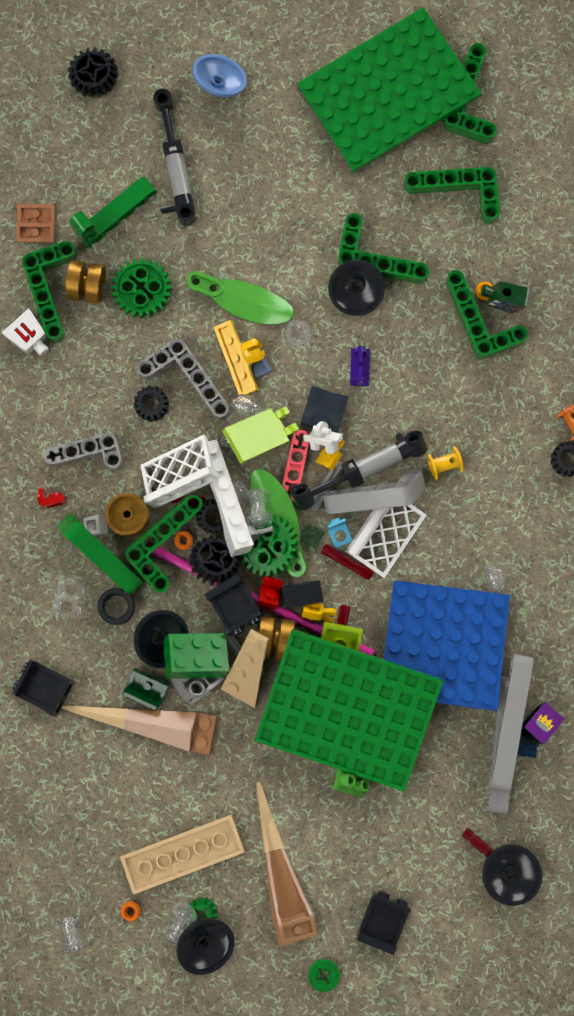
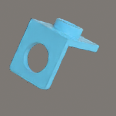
(336, 525)

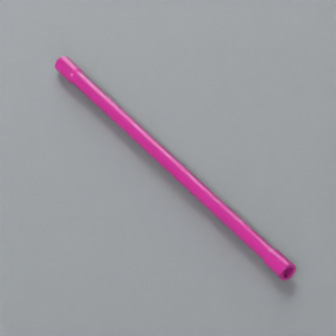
(161, 553)

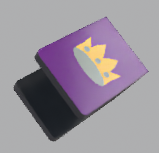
(541, 724)

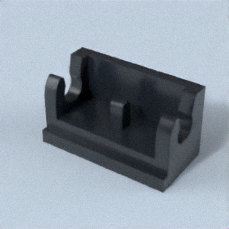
(302, 594)

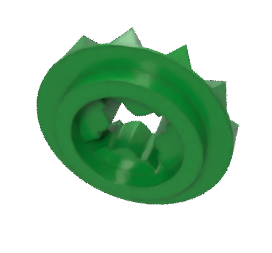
(202, 903)
(321, 984)

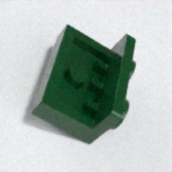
(146, 689)

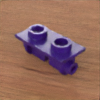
(360, 366)

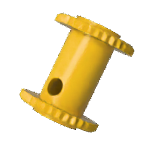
(443, 463)

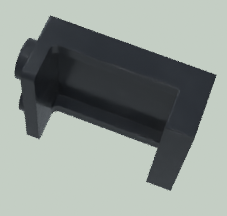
(234, 605)
(42, 687)
(383, 922)

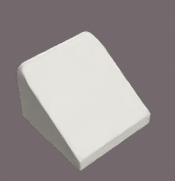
(96, 525)

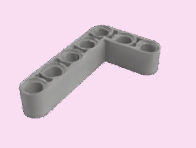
(191, 373)
(389, 495)

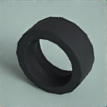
(101, 606)

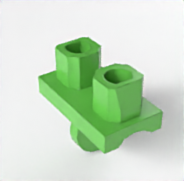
(350, 783)

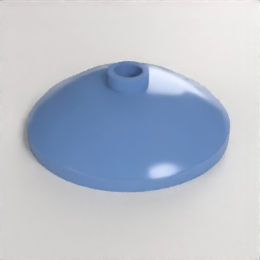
(219, 75)

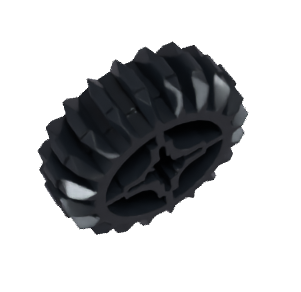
(109, 68)
(203, 568)

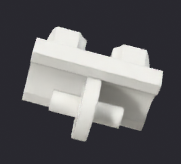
(322, 436)

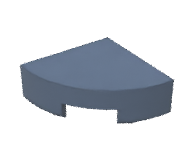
(261, 369)

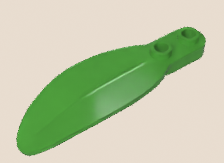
(243, 299)
(281, 505)

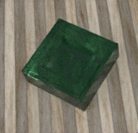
(312, 536)

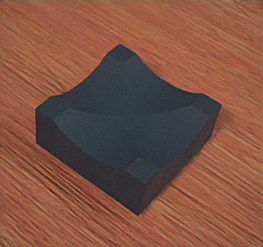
(324, 407)

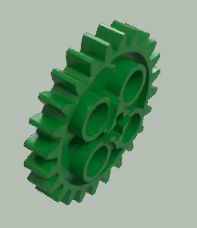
(153, 277)
(281, 534)

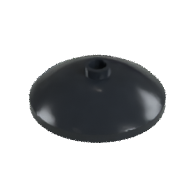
(352, 299)
(161, 622)
(524, 882)
(205, 955)

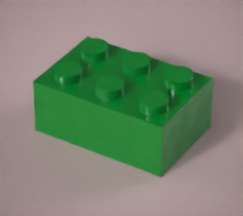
(196, 655)

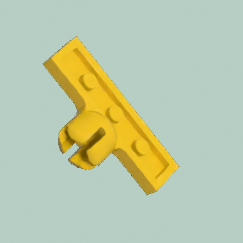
(239, 356)

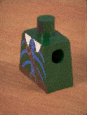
(506, 296)

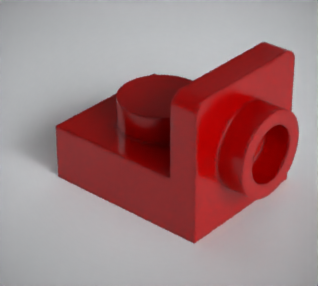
(53, 500)
(269, 592)

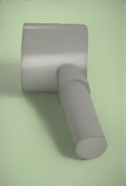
(255, 533)

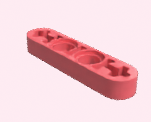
(295, 466)

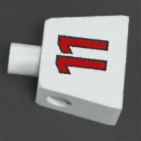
(27, 334)

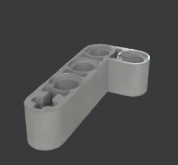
(82, 454)

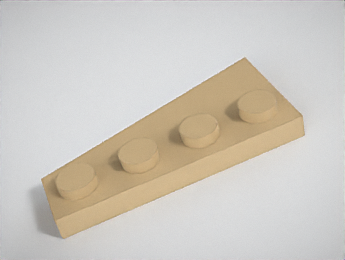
(246, 672)

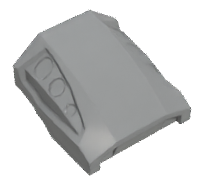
(194, 688)

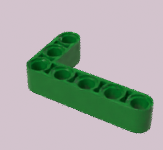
(463, 119)
(460, 184)
(108, 218)
(375, 259)
(43, 288)
(477, 322)
(159, 538)
(99, 554)

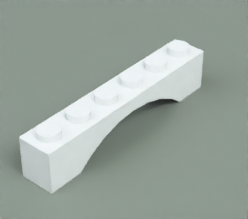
(234, 524)

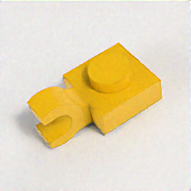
(330, 460)
(317, 611)

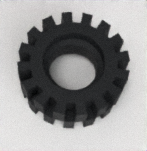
(151, 392)
(557, 462)
(202, 518)

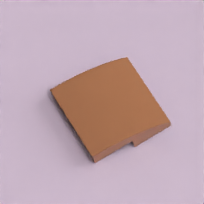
(35, 223)

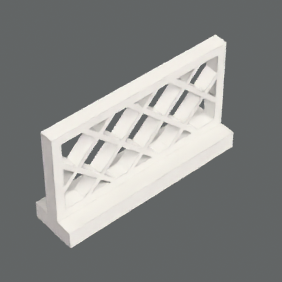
(179, 487)
(370, 526)

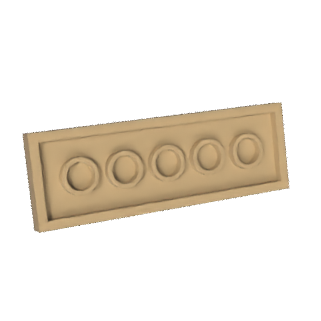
(182, 854)

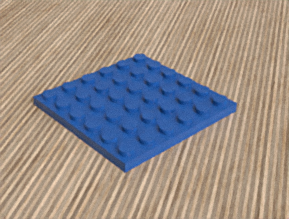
(451, 637)

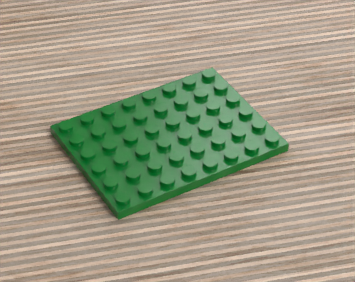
(388, 90)
(348, 710)

